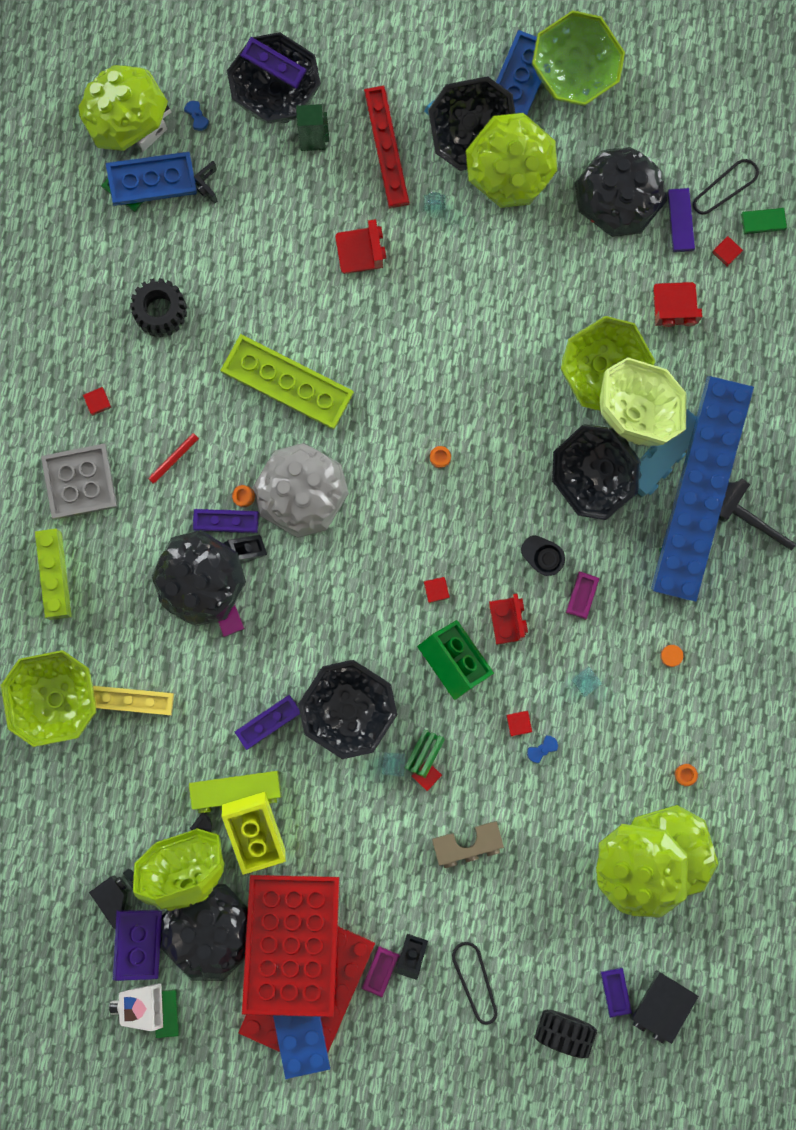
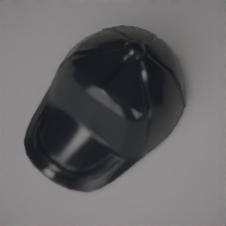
(543, 555)

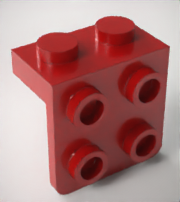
(361, 249)
(676, 304)

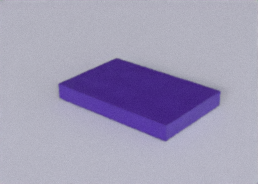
(137, 945)

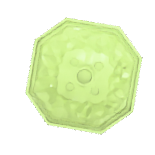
(643, 403)

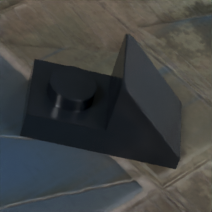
(411, 956)

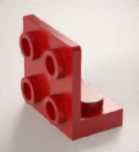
(507, 620)

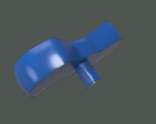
(193, 109)
(536, 753)

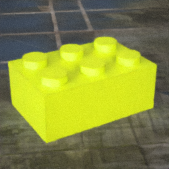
(253, 833)

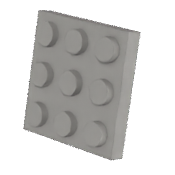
(79, 481)

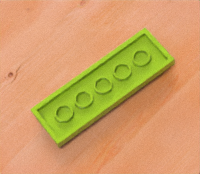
(287, 381)

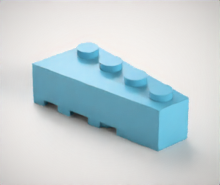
(659, 459)

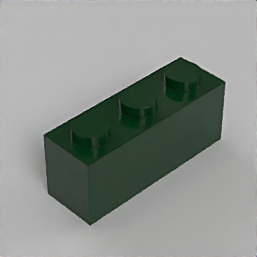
(312, 127)

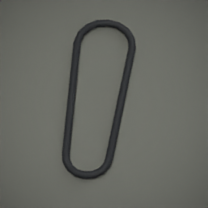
(733, 194)
(465, 987)

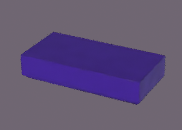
(616, 992)

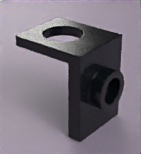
(202, 187)

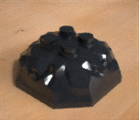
(266, 95)
(462, 113)
(621, 191)
(596, 471)
(198, 578)
(347, 709)
(207, 936)

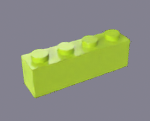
(53, 574)
(225, 790)

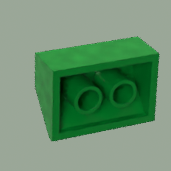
(455, 659)

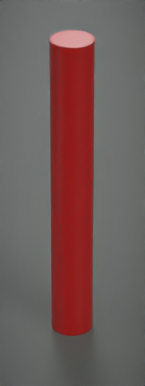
(173, 458)

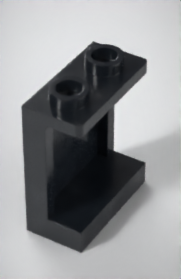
(664, 1008)

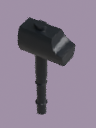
(730, 505)

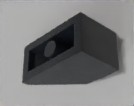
(248, 547)
(110, 897)

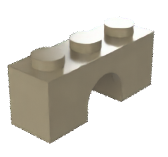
(487, 841)

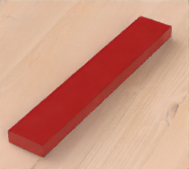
(386, 147)

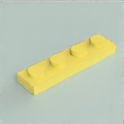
(133, 700)

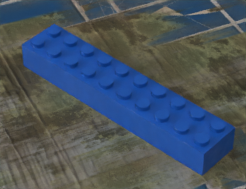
(702, 488)

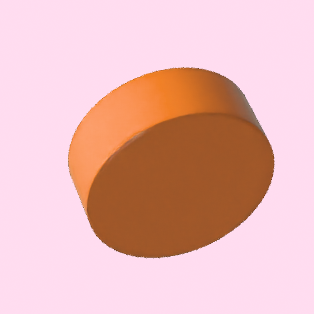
(440, 457)
(243, 496)
(671, 655)
(686, 775)

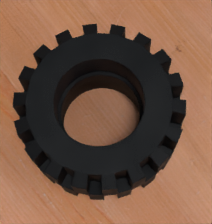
(151, 292)
(565, 1034)

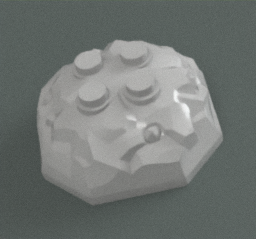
(300, 490)

